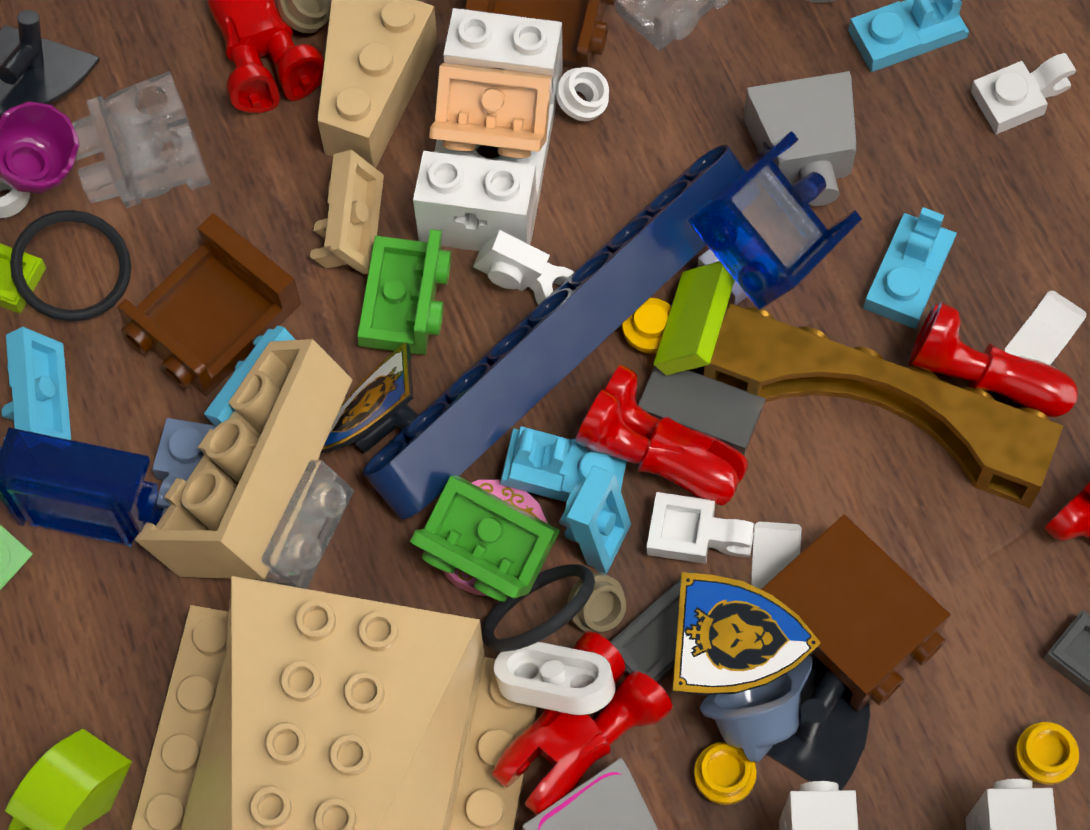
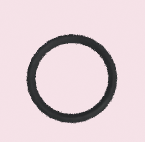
(64, 314)
(549, 626)

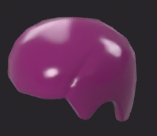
(36, 147)

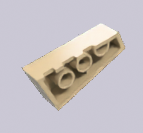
(250, 465)

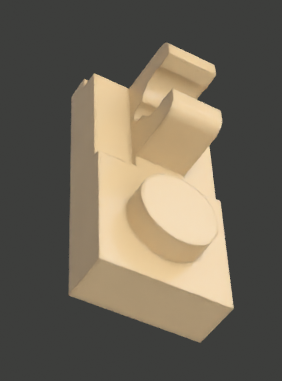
(352, 213)

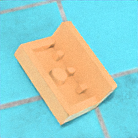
(491, 109)

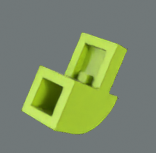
(69, 785)

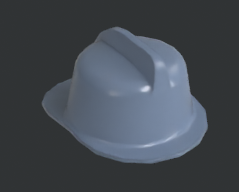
(759, 715)

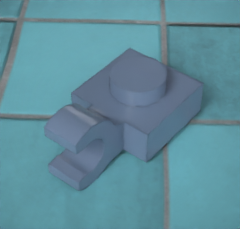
(178, 454)

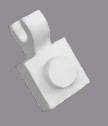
(1017, 96)
(519, 265)
(687, 528)

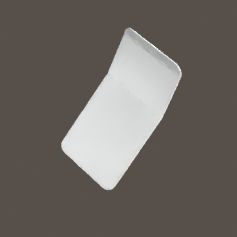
(1047, 329)
(773, 550)

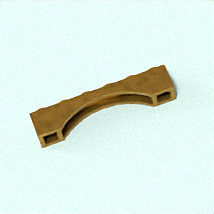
(993, 443)

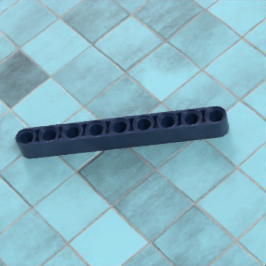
(548, 341)

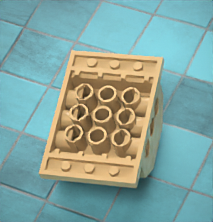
(330, 720)

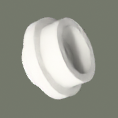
(591, 85)

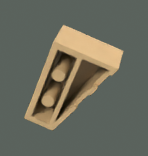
(371, 71)

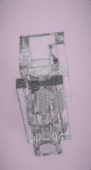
(143, 143)

